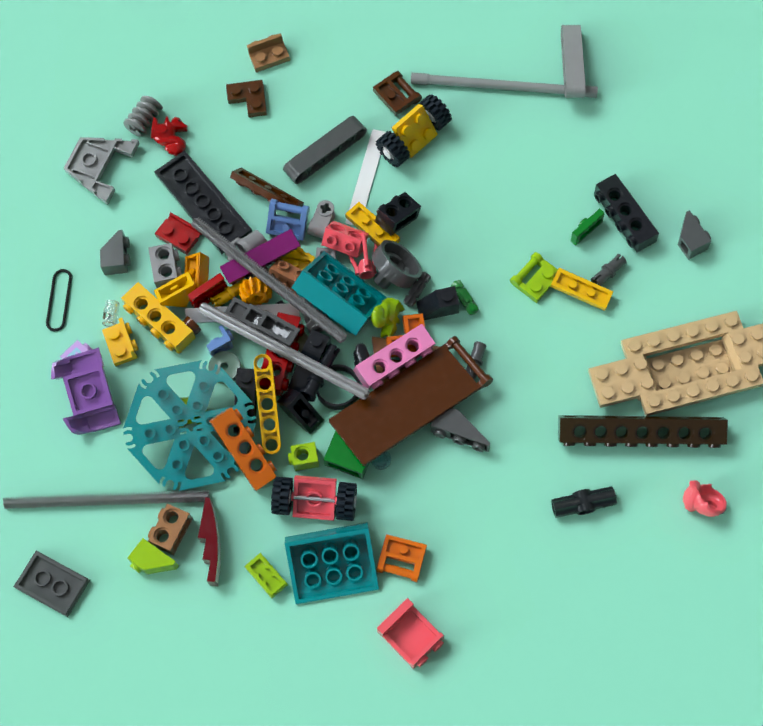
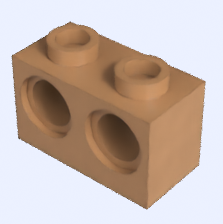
(175, 530)

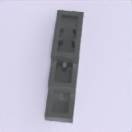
(263, 321)

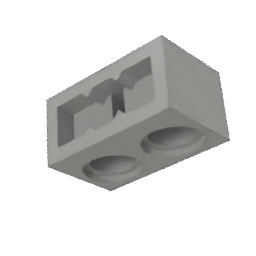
(161, 267)

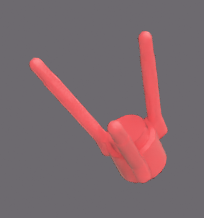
(365, 268)

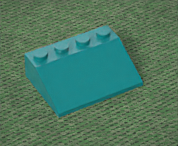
(338, 292)
(331, 563)

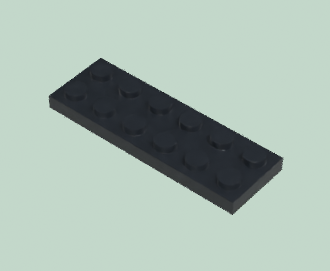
(201, 197)

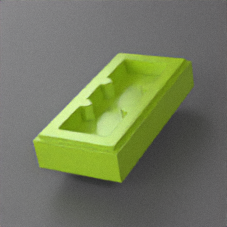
(266, 575)

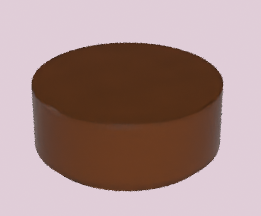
(192, 325)

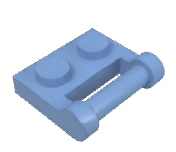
(279, 224)

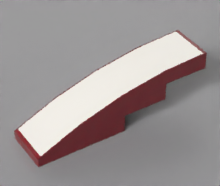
(210, 536)

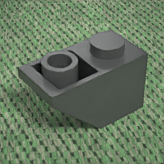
(692, 237)
(114, 255)

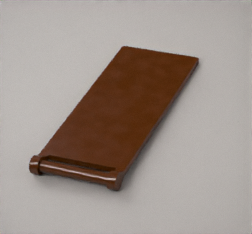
(408, 402)

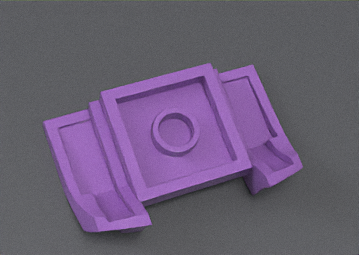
(87, 392)

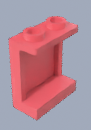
(410, 634)

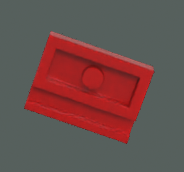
(179, 233)
(207, 290)

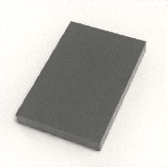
(51, 583)

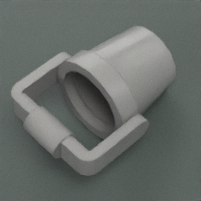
(248, 242)

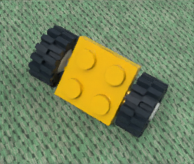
(414, 131)

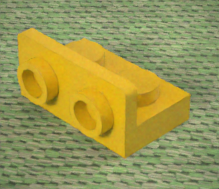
(120, 343)

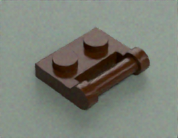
(393, 97)

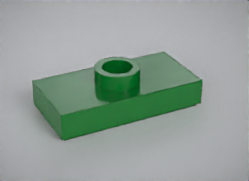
(586, 226)

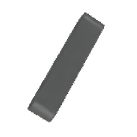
(324, 149)

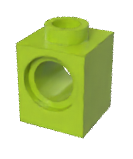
(307, 448)

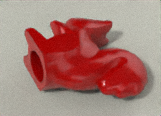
(165, 135)

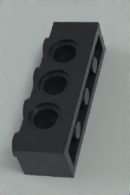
(625, 203)

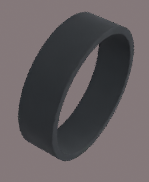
(338, 367)

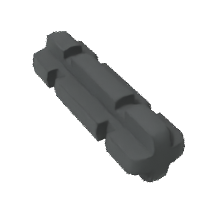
(416, 289)

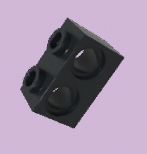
(397, 213)

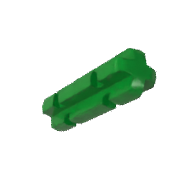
(465, 298)

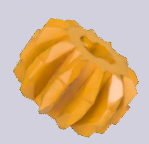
(254, 291)

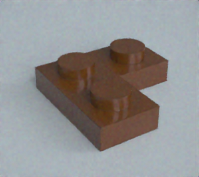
(249, 92)

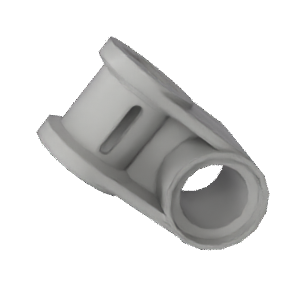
(322, 218)

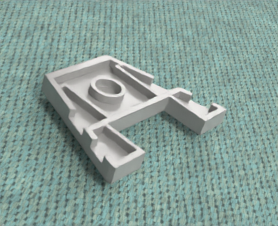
(91, 159)

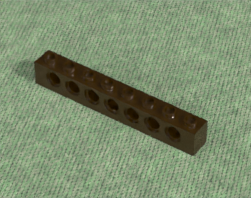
(716, 425)

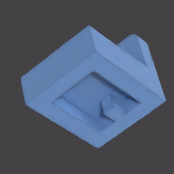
(221, 344)

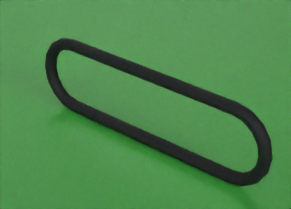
(66, 302)

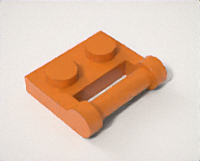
(404, 551)

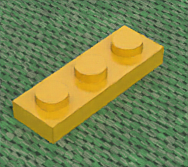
(365, 221)
(581, 289)

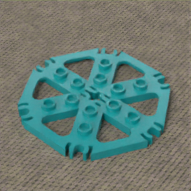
(177, 410)

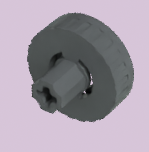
(395, 265)

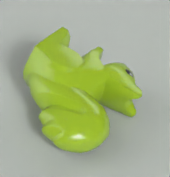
(385, 316)

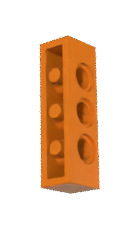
(256, 478)

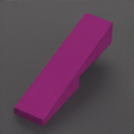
(263, 254)

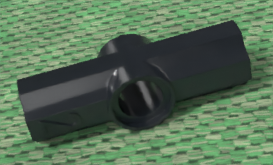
(583, 502)

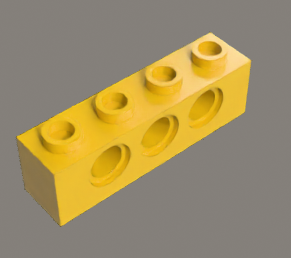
(140, 296)

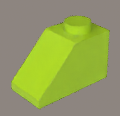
(150, 559)

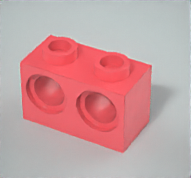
(343, 239)

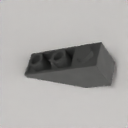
(456, 427)

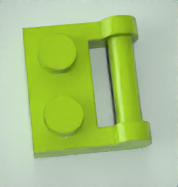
(541, 280)

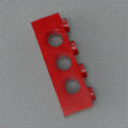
(281, 363)

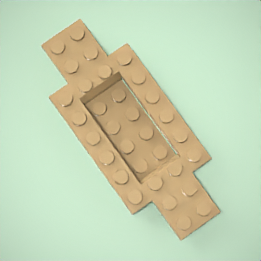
(685, 374)

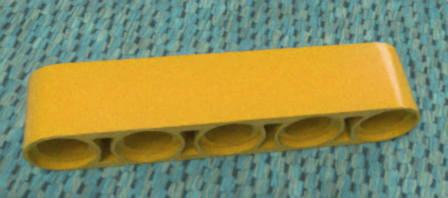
(263, 394)

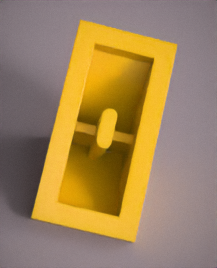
(176, 291)

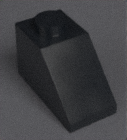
(439, 303)
(300, 410)

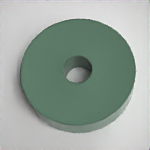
(225, 358)

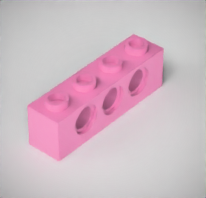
(418, 337)

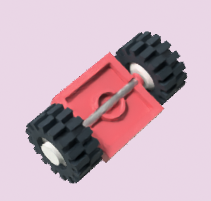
(314, 498)

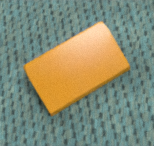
(198, 267)

